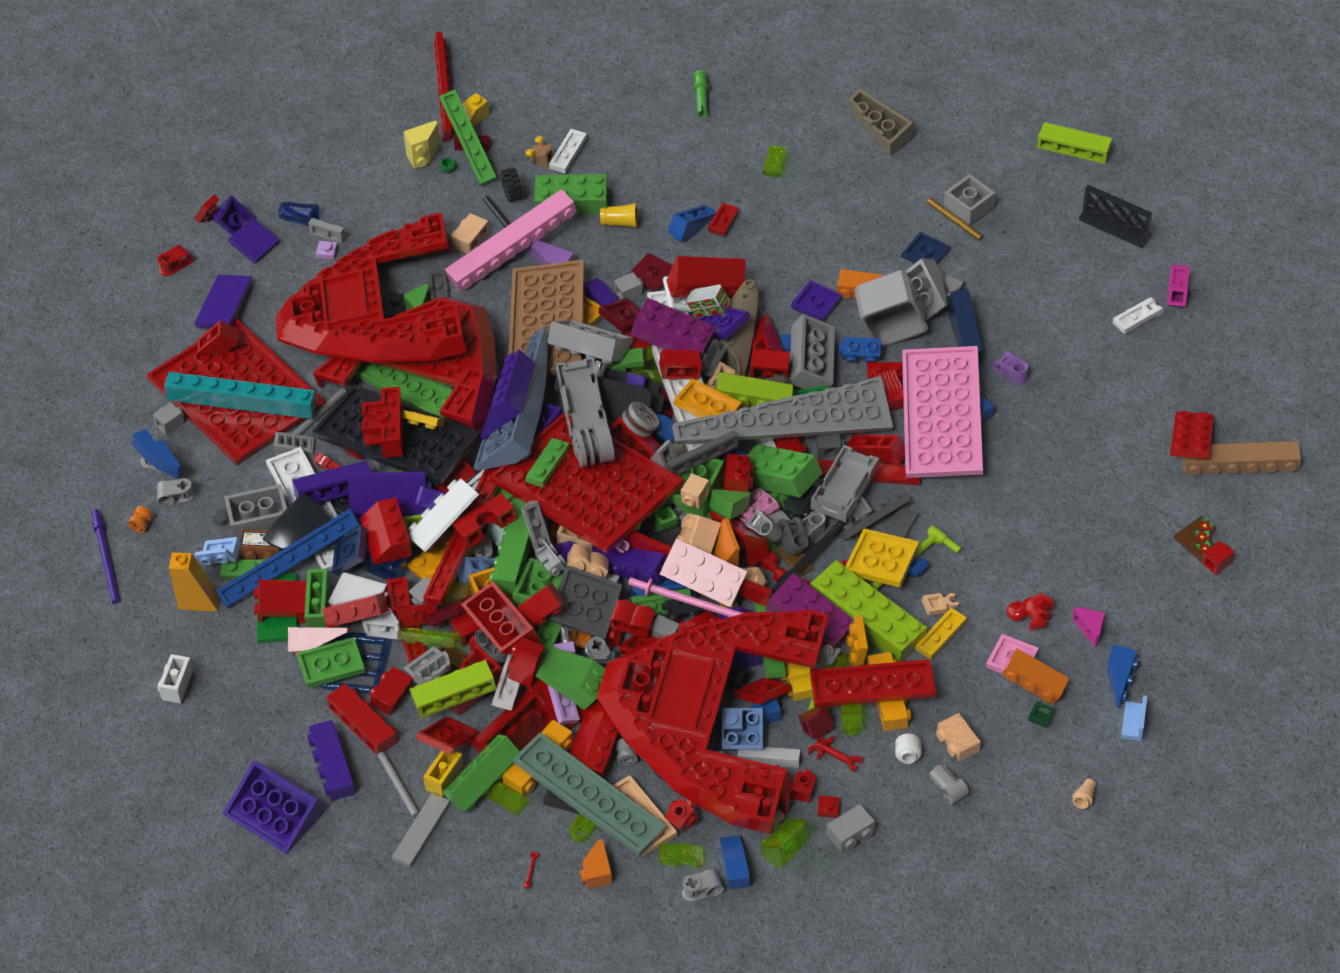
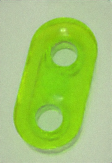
(583, 825)

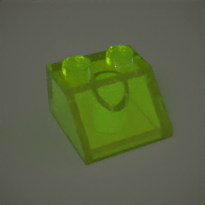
(784, 842)

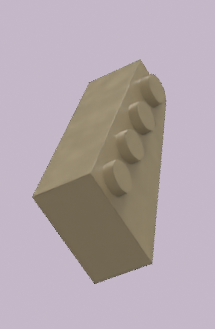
(880, 121)

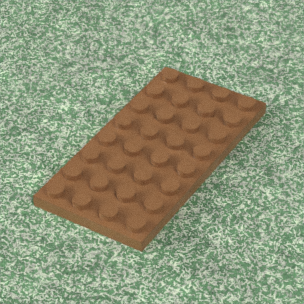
(544, 296)

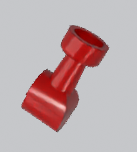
(771, 563)

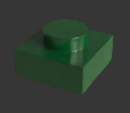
(1041, 714)

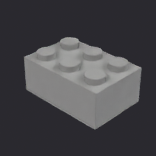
(255, 509)

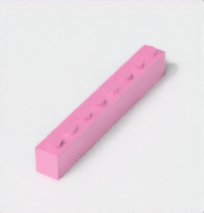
(511, 240)

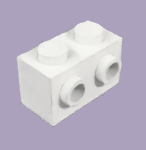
(175, 678)

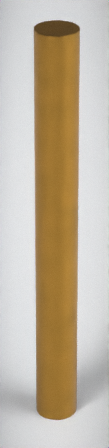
(955, 219)

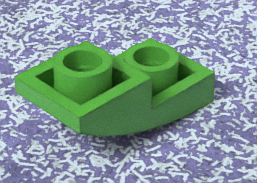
(631, 358)

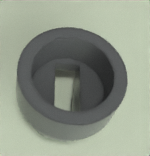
(220, 516)

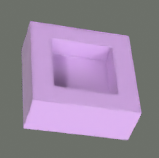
(326, 250)

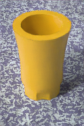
(620, 215)

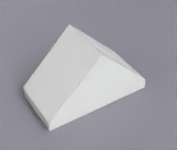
(382, 625)

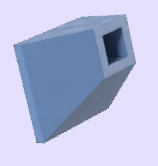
(742, 728)

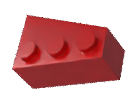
(478, 655)

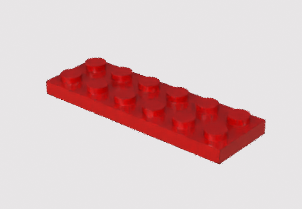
(872, 683)

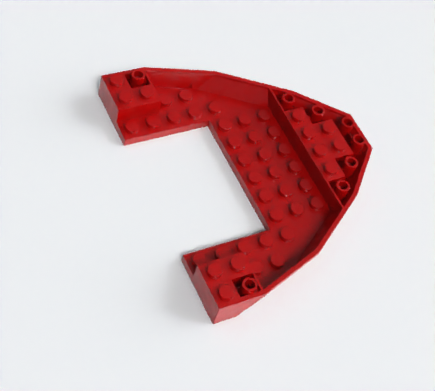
(344, 312)
(669, 699)

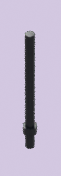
(810, 554)

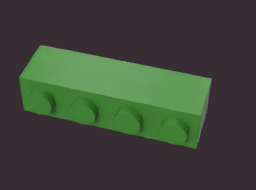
(481, 773)

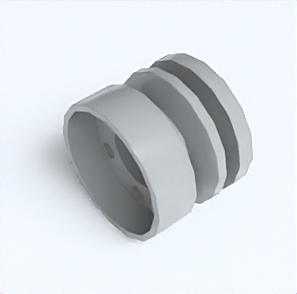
(593, 444)

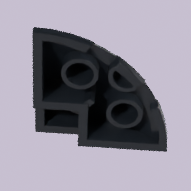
(296, 522)

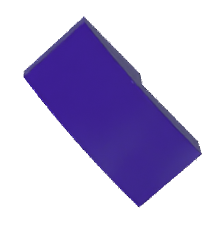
(600, 292)

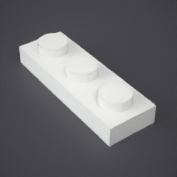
(568, 151)

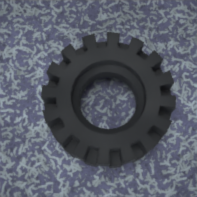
(511, 184)

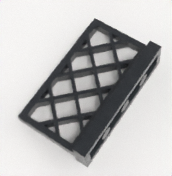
(1112, 223)

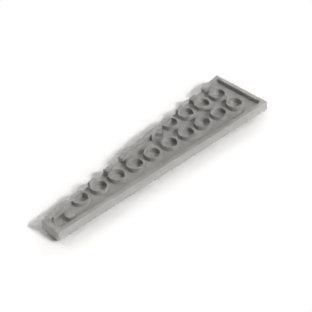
(831, 411)

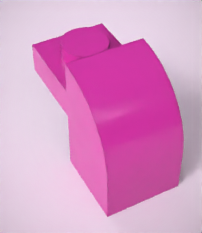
(1178, 285)

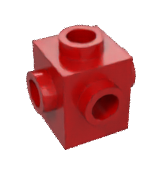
(682, 814)

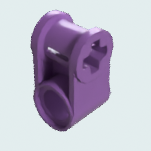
(1012, 368)

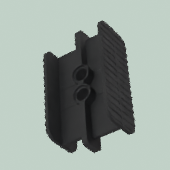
(618, 395)

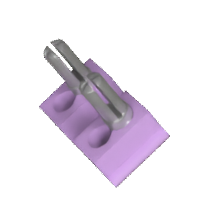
(566, 645)

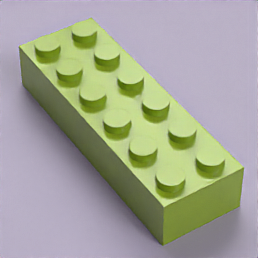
(884, 622)

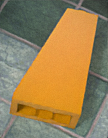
(191, 584)

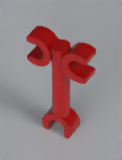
(824, 746)

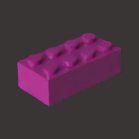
(671, 328)
(799, 596)

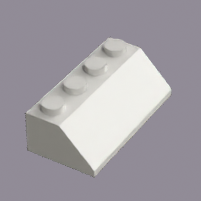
(442, 515)

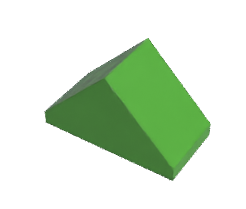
(417, 296)
(729, 502)

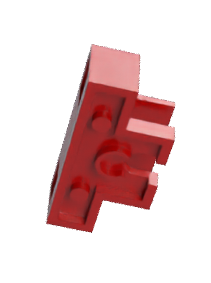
(384, 422)

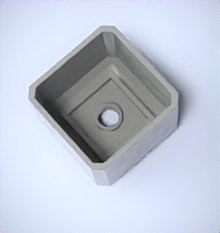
(891, 308)

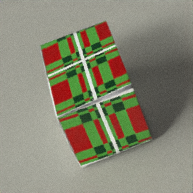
(707, 301)

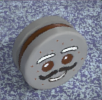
(640, 419)

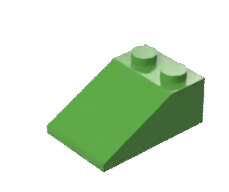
(532, 580)
(572, 676)

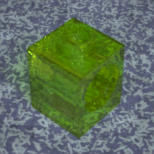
(851, 719)

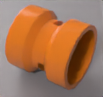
(140, 519)

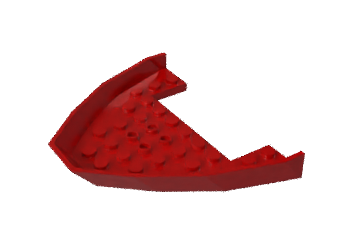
(469, 372)

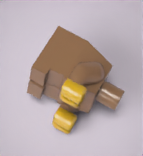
(541, 153)

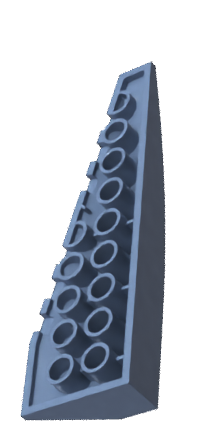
(516, 437)

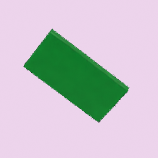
(275, 628)

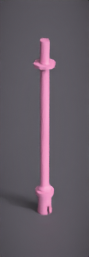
(649, 587)

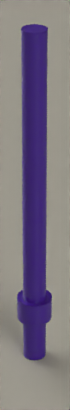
(99, 527)

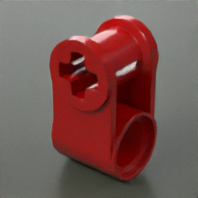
(175, 259)

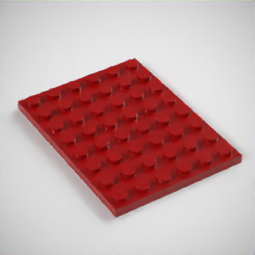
(234, 430)
(596, 500)

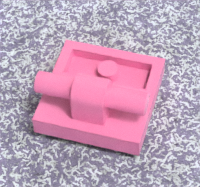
(762, 501)

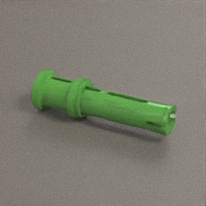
(701, 87)

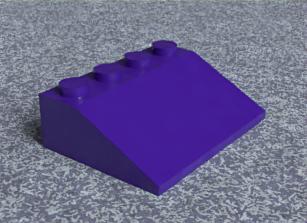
(509, 392)
(369, 488)
(273, 807)

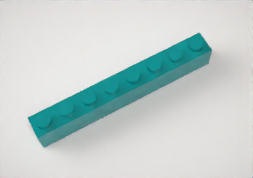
(240, 395)

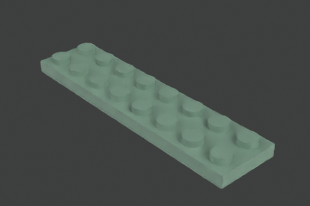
(589, 794)

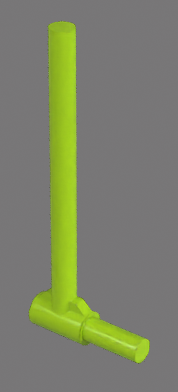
(934, 536)

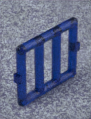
(381, 658)

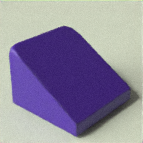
(635, 379)

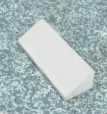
(772, 756)

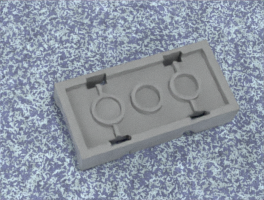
(581, 396)
(844, 484)

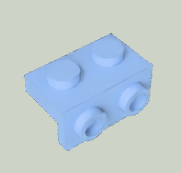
(219, 551)

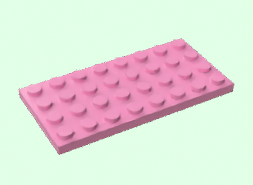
(942, 412)

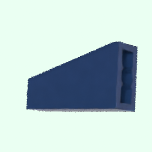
(964, 321)

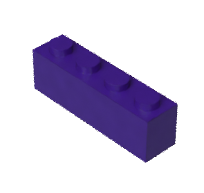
(329, 483)
(635, 564)
(331, 760)

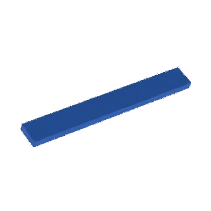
(288, 557)

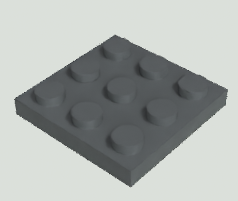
(587, 602)

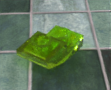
(676, 853)

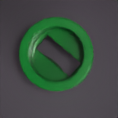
(450, 162)

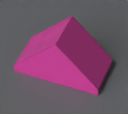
(1089, 622)

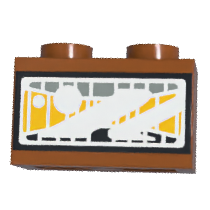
(254, 547)

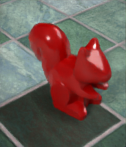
(1033, 607)

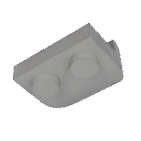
(428, 666)

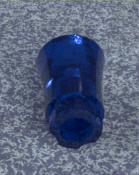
(298, 212)

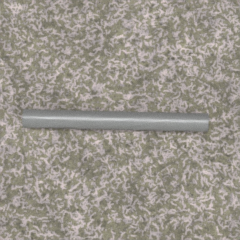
(309, 422)
(398, 784)

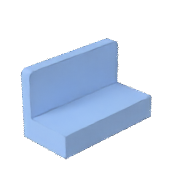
(1134, 720)

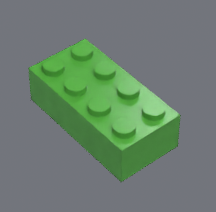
(586, 190)
(783, 470)

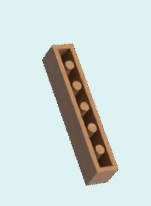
(1246, 458)

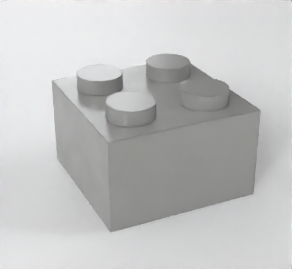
(969, 199)

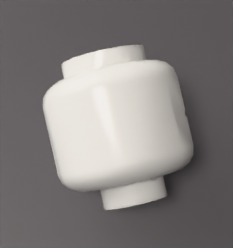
(908, 748)

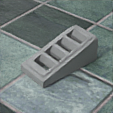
(287, 438)

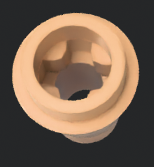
(1084, 795)

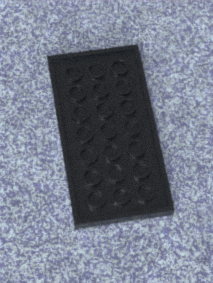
(423, 448)

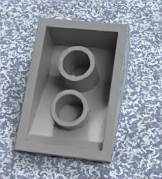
(929, 285)

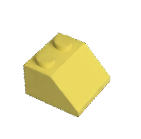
(422, 144)

